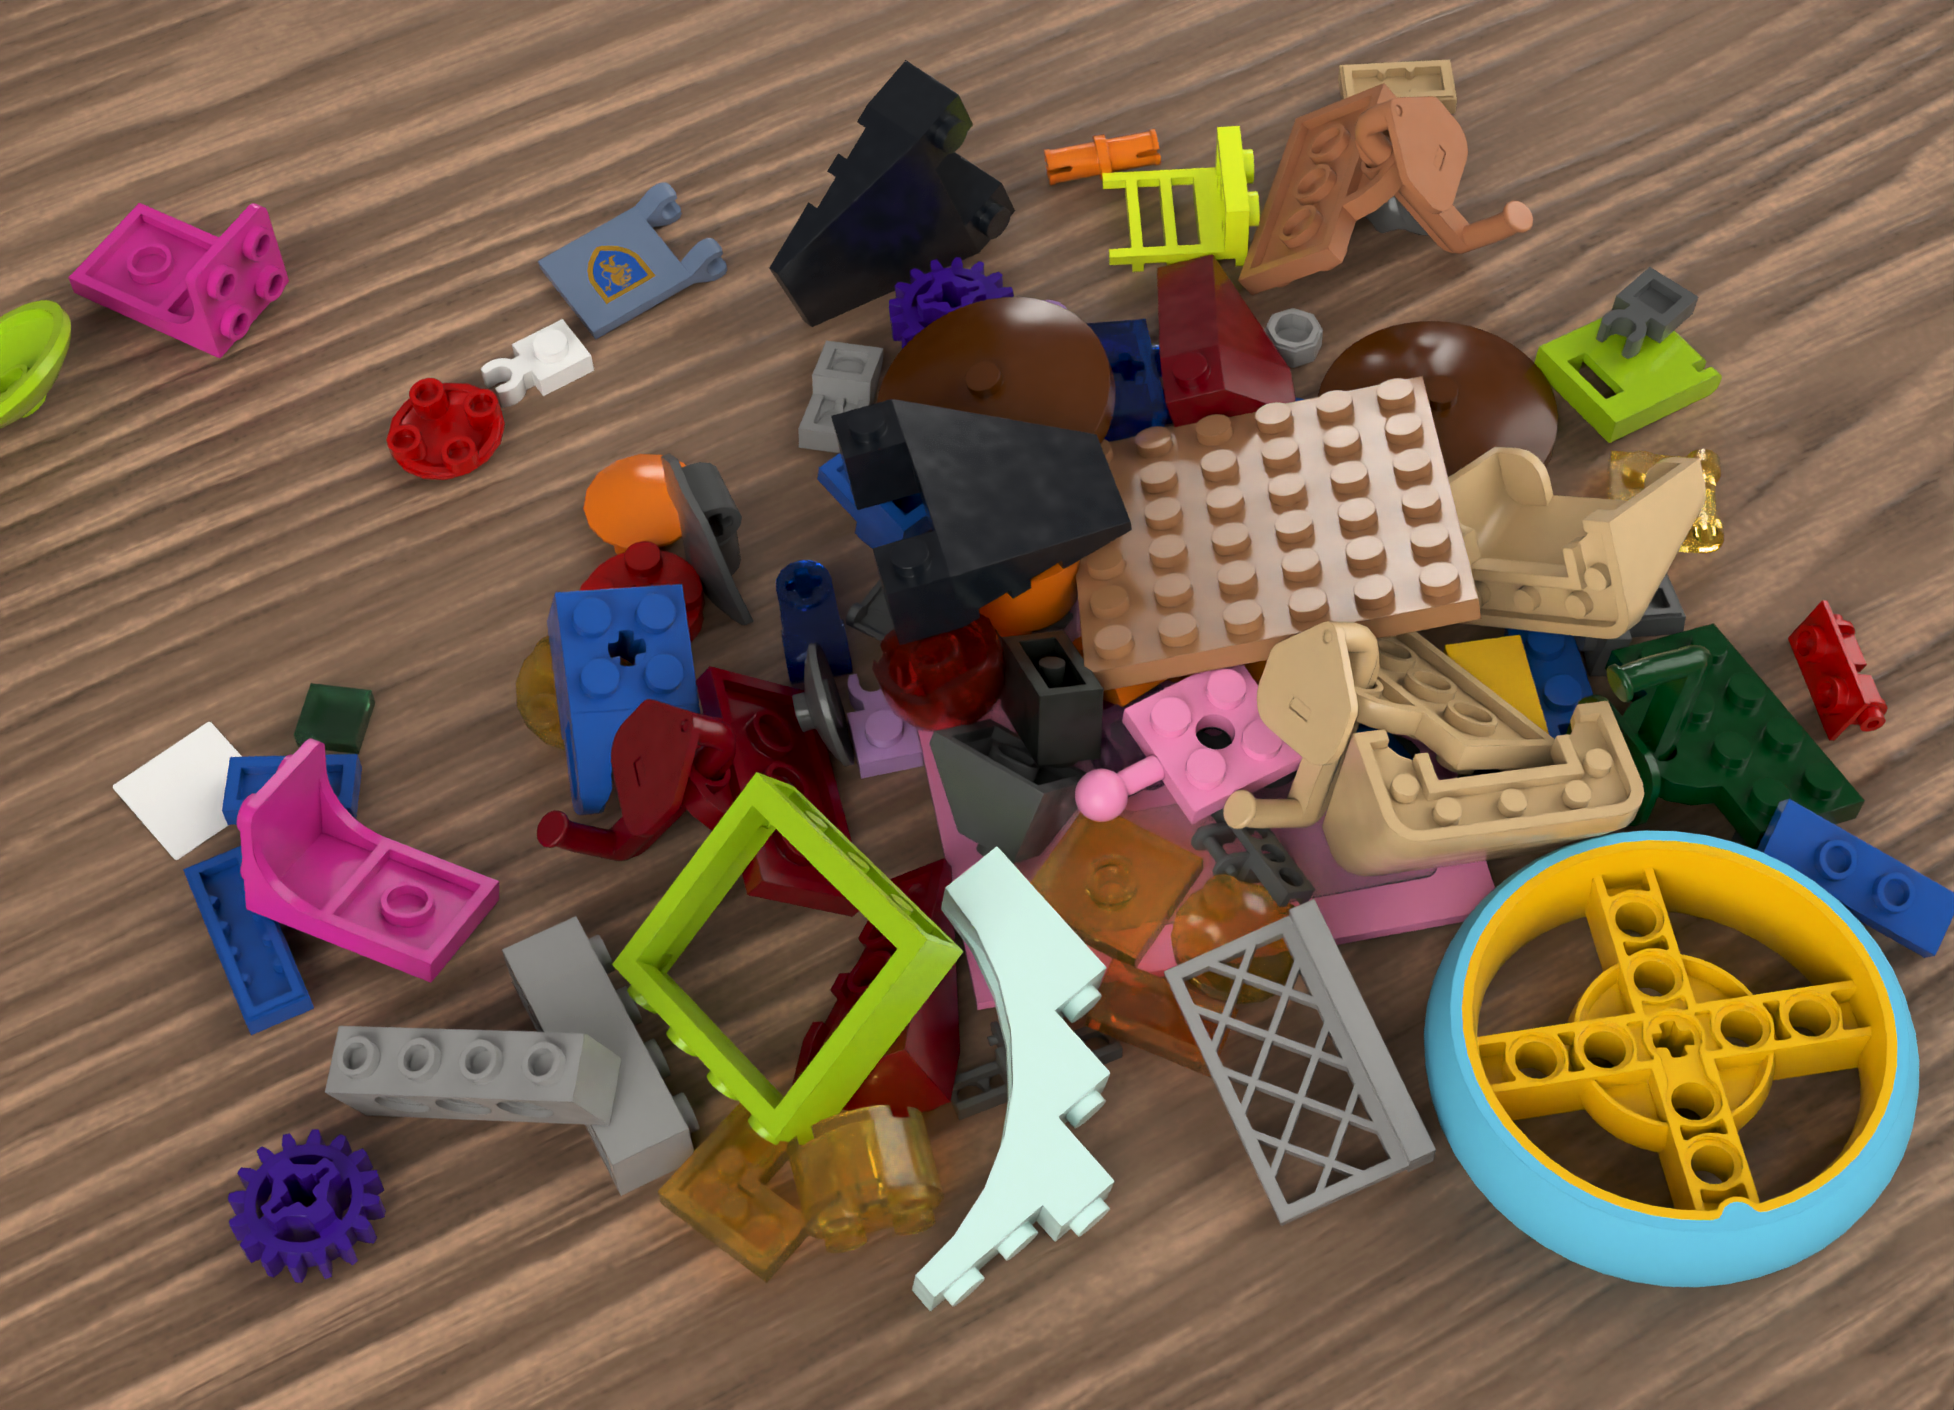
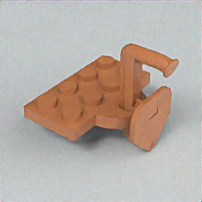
(1349, 164)

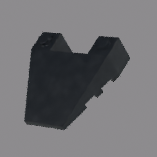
(892, 203)
(997, 499)

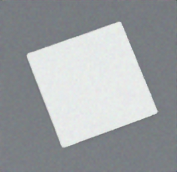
(182, 790)

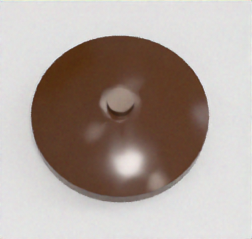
(1009, 363)
(1475, 382)

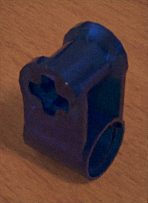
(810, 616)

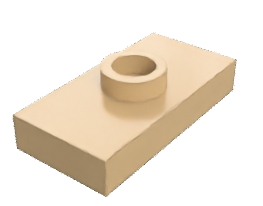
(1403, 79)

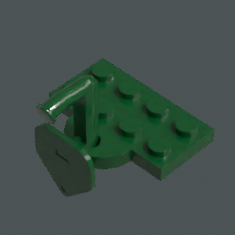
(1718, 735)

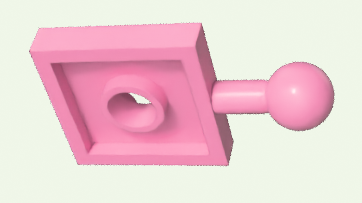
(1193, 773)

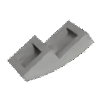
(841, 382)

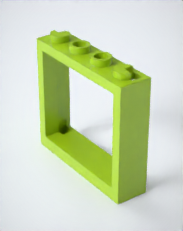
(868, 1029)

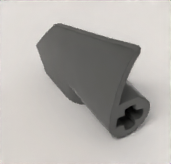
(708, 531)

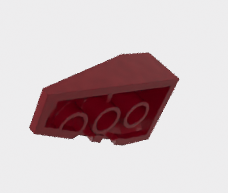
(1213, 346)
(925, 1056)

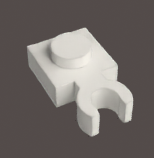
(541, 360)

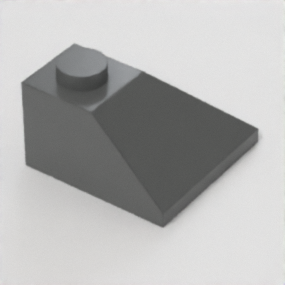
(1000, 791)

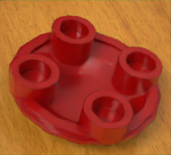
(445, 429)

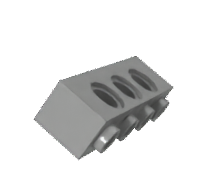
(474, 1074)

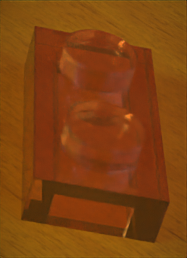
(1146, 1015)

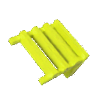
(1220, 201)

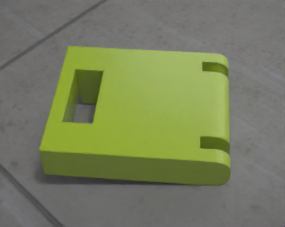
(1646, 386)

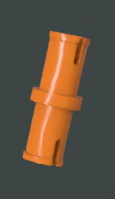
(1102, 156)

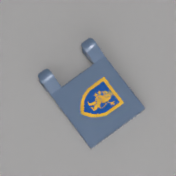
(627, 265)

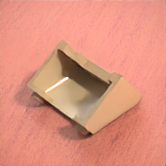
(1566, 558)
(1400, 818)

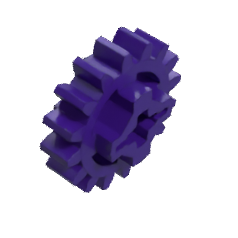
(939, 293)
(310, 1234)

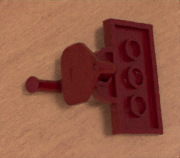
(701, 763)

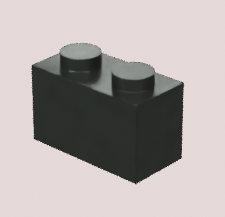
(1052, 699)

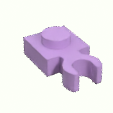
(878, 736)

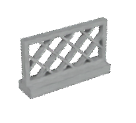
(1356, 1042)

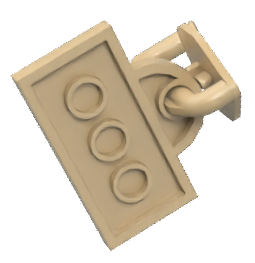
(1343, 676)

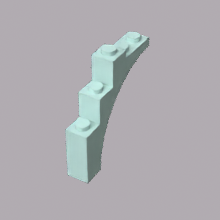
(1041, 1170)

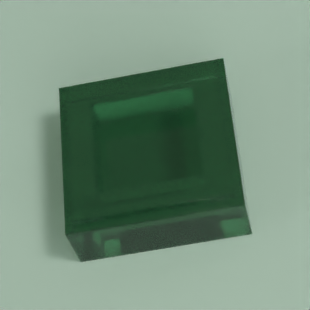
(335, 717)

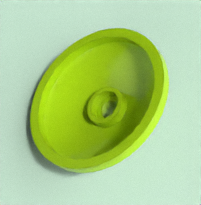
(31, 356)

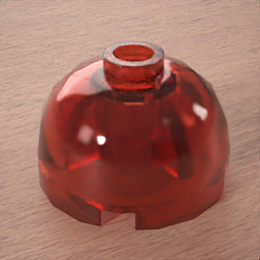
(943, 677)

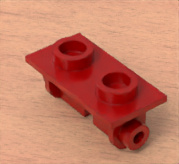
(1830, 666)

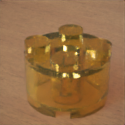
(865, 1176)

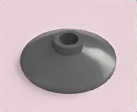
(822, 707)

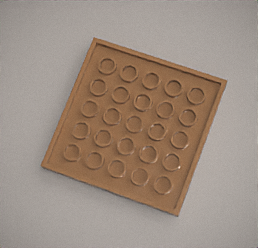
(1273, 529)

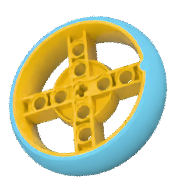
(1671, 1056)

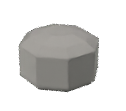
(1295, 336)

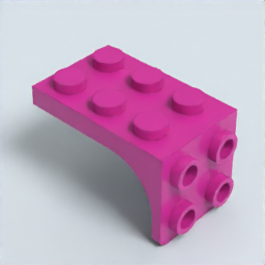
(186, 278)
(345, 883)

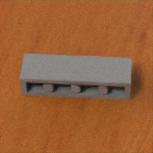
(568, 990)

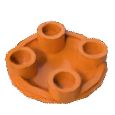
(632, 504)

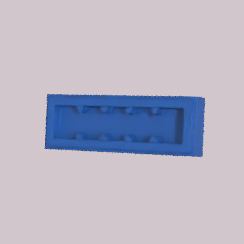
(1862, 878)
(248, 945)

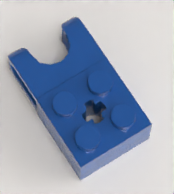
(597, 693)

